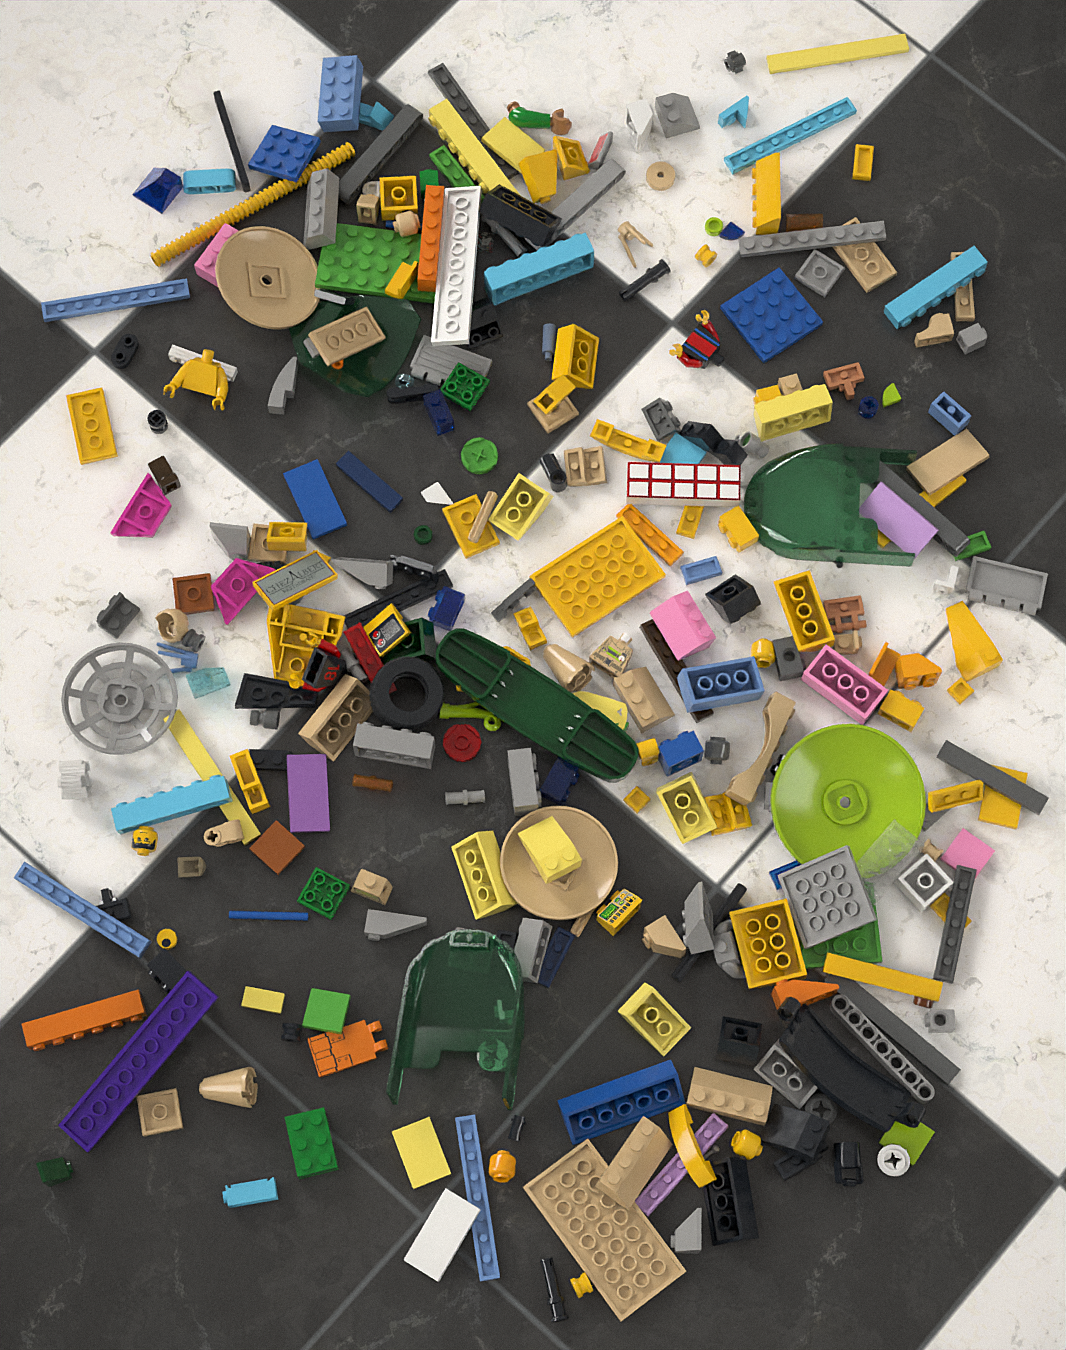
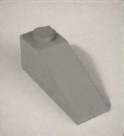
(367, 570)
(387, 924)

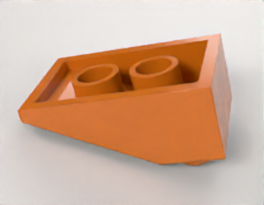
(804, 991)

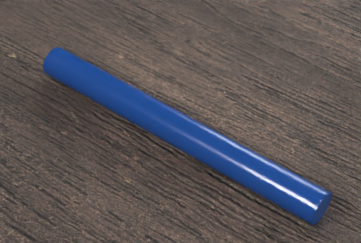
(268, 915)

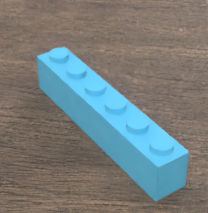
(935, 287)
(172, 804)

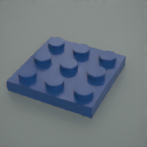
(284, 153)

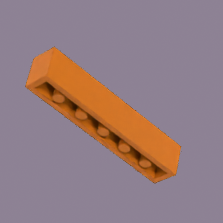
(430, 238)
(83, 1020)

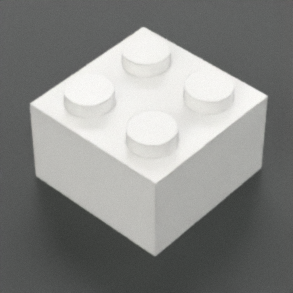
(924, 882)

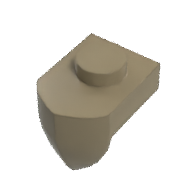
(191, 867)

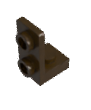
(164, 475)

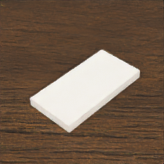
(442, 1235)

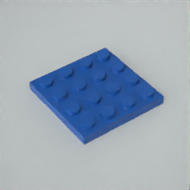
(771, 315)

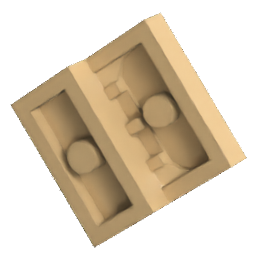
(585, 466)

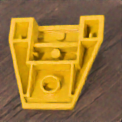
(287, 635)

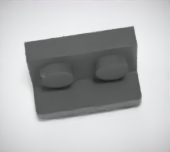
(661, 419)
(117, 615)

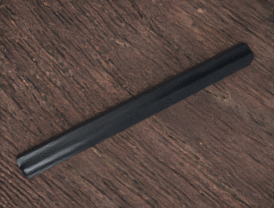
(720, 916)

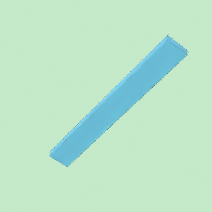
(790, 135)

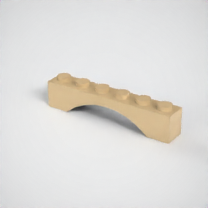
(775, 715)

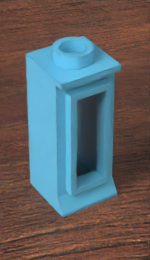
(250, 1192)

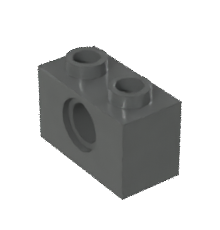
(788, 669)

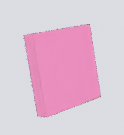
(967, 852)

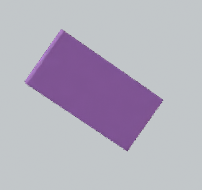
(308, 793)

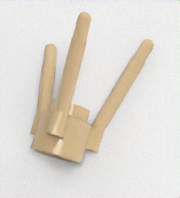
(628, 232)

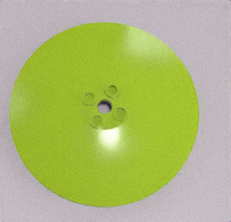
(852, 764)

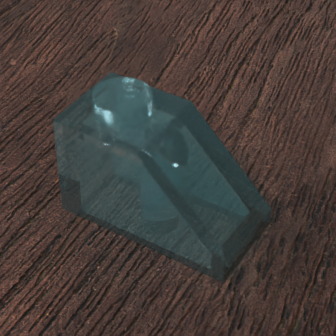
(207, 681)

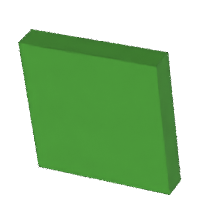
(326, 1011)

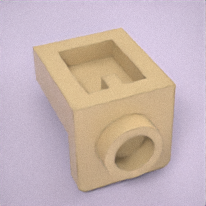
(847, 643)

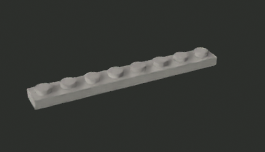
(812, 239)

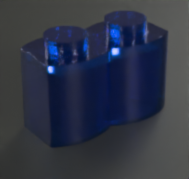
(447, 608)

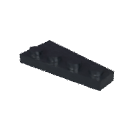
(266, 692)

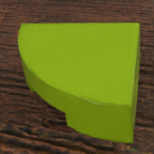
(890, 396)

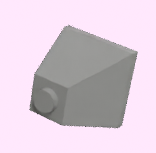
(232, 539)
(688, 1235)

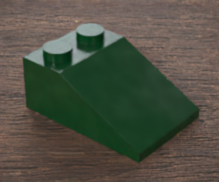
(418, 643)

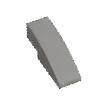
(283, 387)

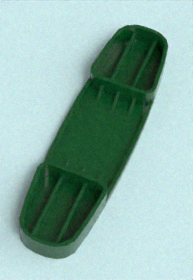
(536, 706)

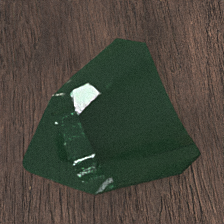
(374, 366)

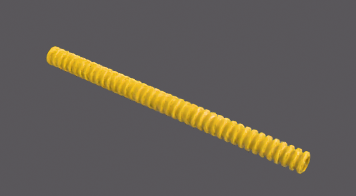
(249, 206)

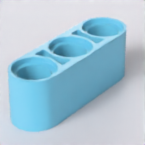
(209, 181)

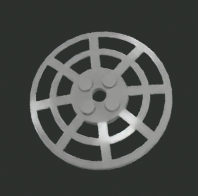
(116, 688)

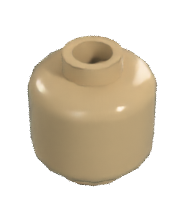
(406, 224)

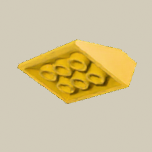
(768, 944)

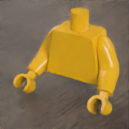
(202, 376)

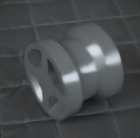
(193, 640)

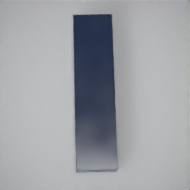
(369, 481)

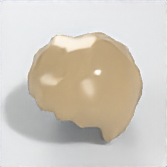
(172, 625)

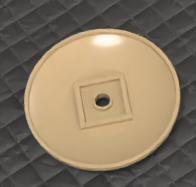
(270, 255)
(574, 892)

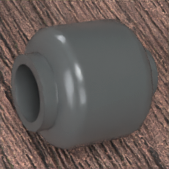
(717, 750)

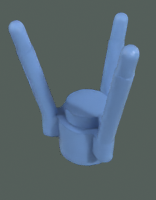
(188, 658)

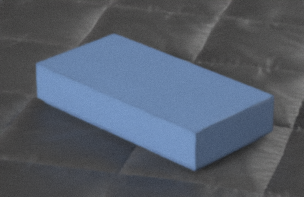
(701, 570)

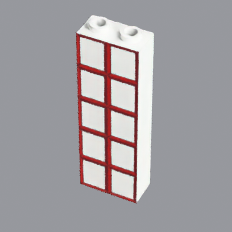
(684, 484)

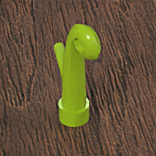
(468, 711)

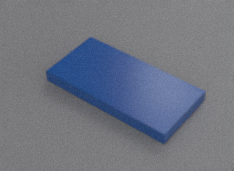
(315, 499)

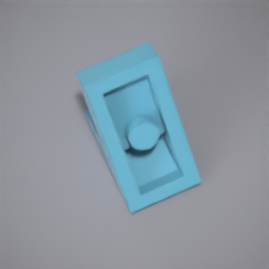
(736, 111)
(375, 116)

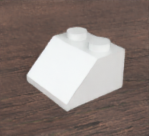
(639, 122)

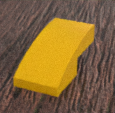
(530, 628)

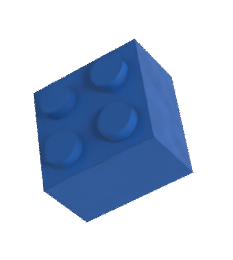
(680, 752)

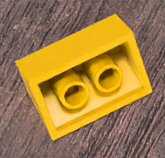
(576, 356)

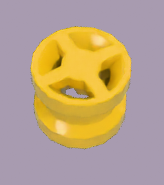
(706, 255)
(581, 1285)

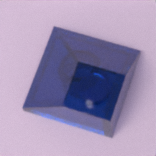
(159, 189)

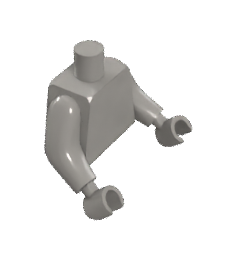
(727, 950)

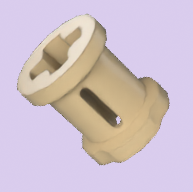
(932, 850)

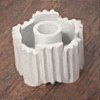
(74, 779)

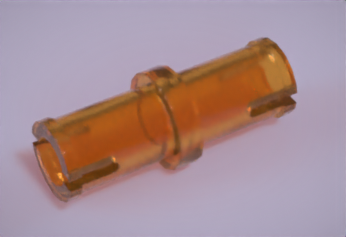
(372, 782)

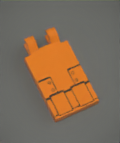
(342, 1051)

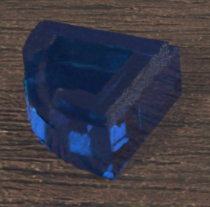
(732, 232)

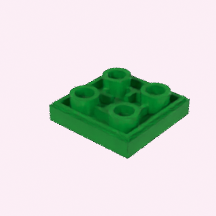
(464, 386)
(323, 893)

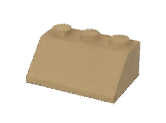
(642, 698)

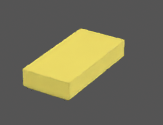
(263, 1000)

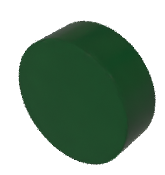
(423, 534)

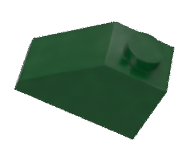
(55, 1171)

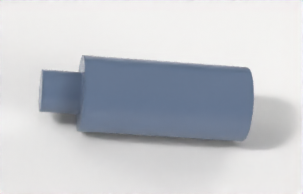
(549, 341)

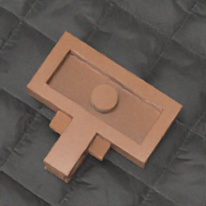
(844, 379)

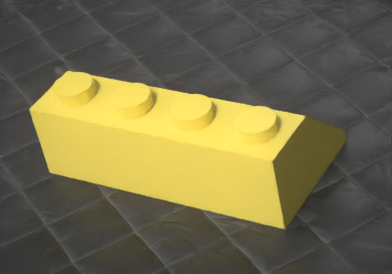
(793, 412)
(480, 870)

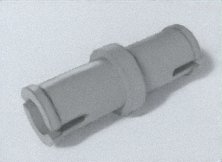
(353, 665)
(464, 797)

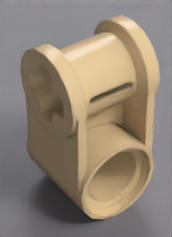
(227, 833)

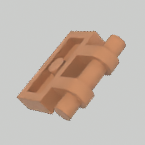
(844, 608)

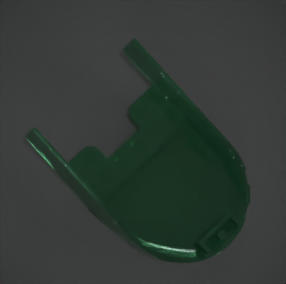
(811, 500)
(461, 998)

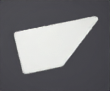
(436, 494)

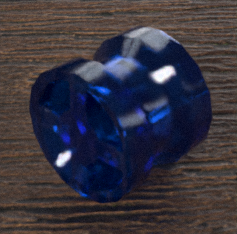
(866, 411)

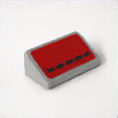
(600, 150)

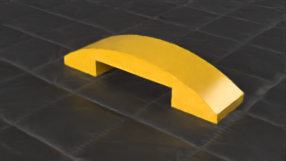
(627, 443)
(688, 1148)

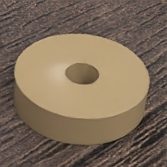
(656, 182)

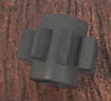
(735, 62)

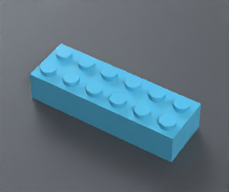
(539, 268)

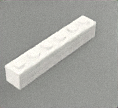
(182, 355)

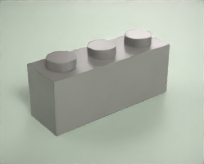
(531, 947)

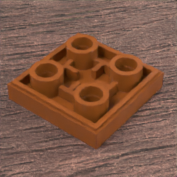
(277, 847)

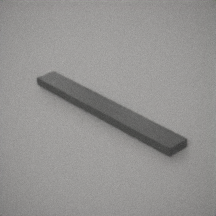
(454, 94)
(896, 1028)

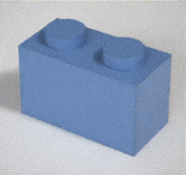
(949, 413)

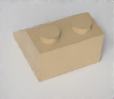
(663, 938)

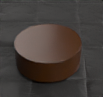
(923, 1002)

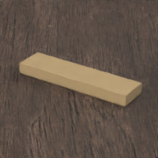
(963, 299)

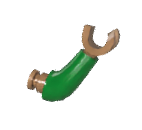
(531, 119)

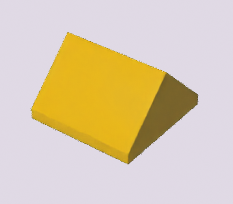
(570, 157)
(287, 536)

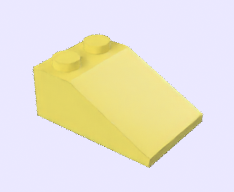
(520, 507)
(686, 807)
(550, 849)
(654, 1019)

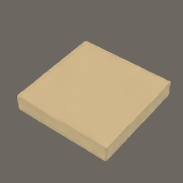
(560, 415)
(258, 546)
(159, 1112)

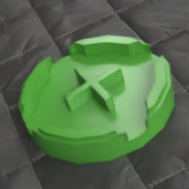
(479, 455)

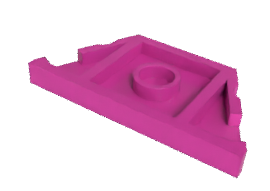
(143, 512)
(235, 586)

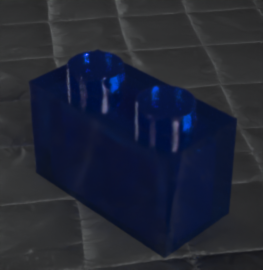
(438, 412)
(559, 781)

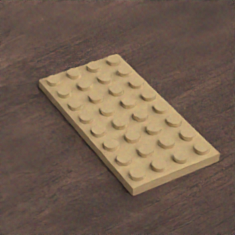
(609, 1243)

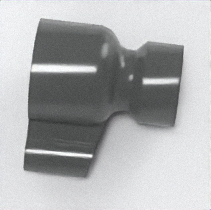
(268, 719)

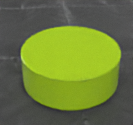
(713, 226)

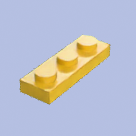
(955, 796)

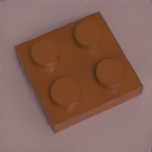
(193, 593)

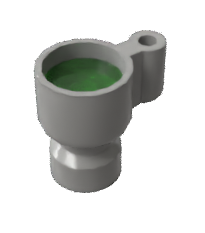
(752, 444)

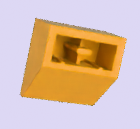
(915, 671)

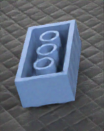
(340, 93)
(720, 684)

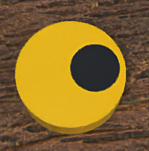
(167, 939)

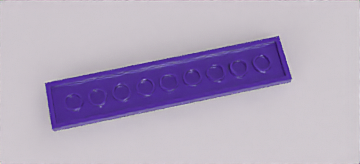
(138, 1061)

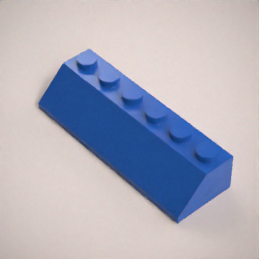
(621, 1102)

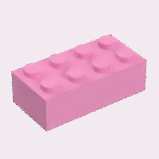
(844, 684)

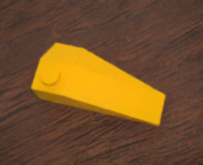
(972, 646)

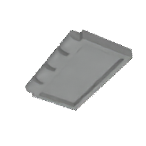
(439, 361)
(1006, 584)

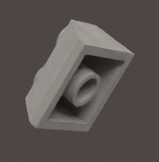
(675, 114)

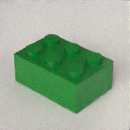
(311, 1143)

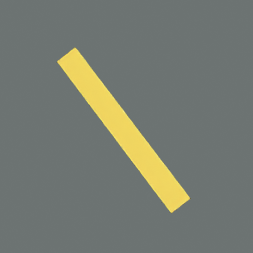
(837, 53)
(206, 768)

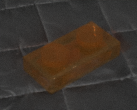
(800, 222)

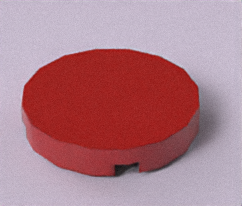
(462, 742)

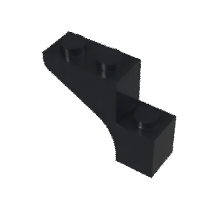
(710, 440)

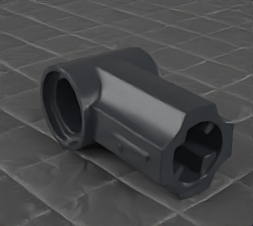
(553, 471)

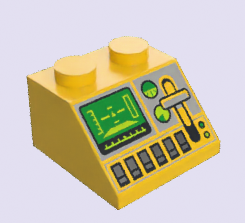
(618, 911)

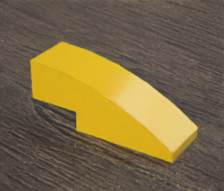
(249, 781)

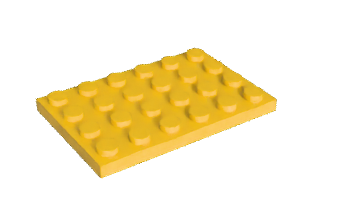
(597, 576)

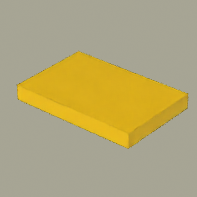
(461, 519)
(999, 809)

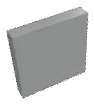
(819, 273)

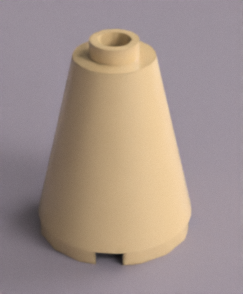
(569, 669)
(231, 1087)

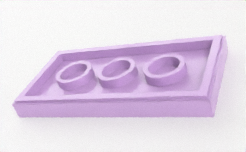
(898, 520)

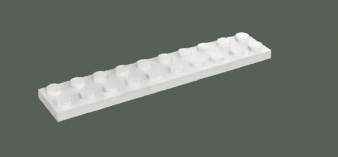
(456, 266)

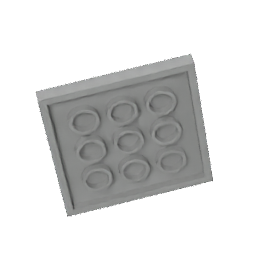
(827, 897)

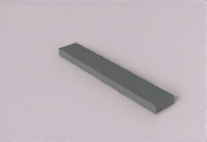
(992, 777)
(954, 924)

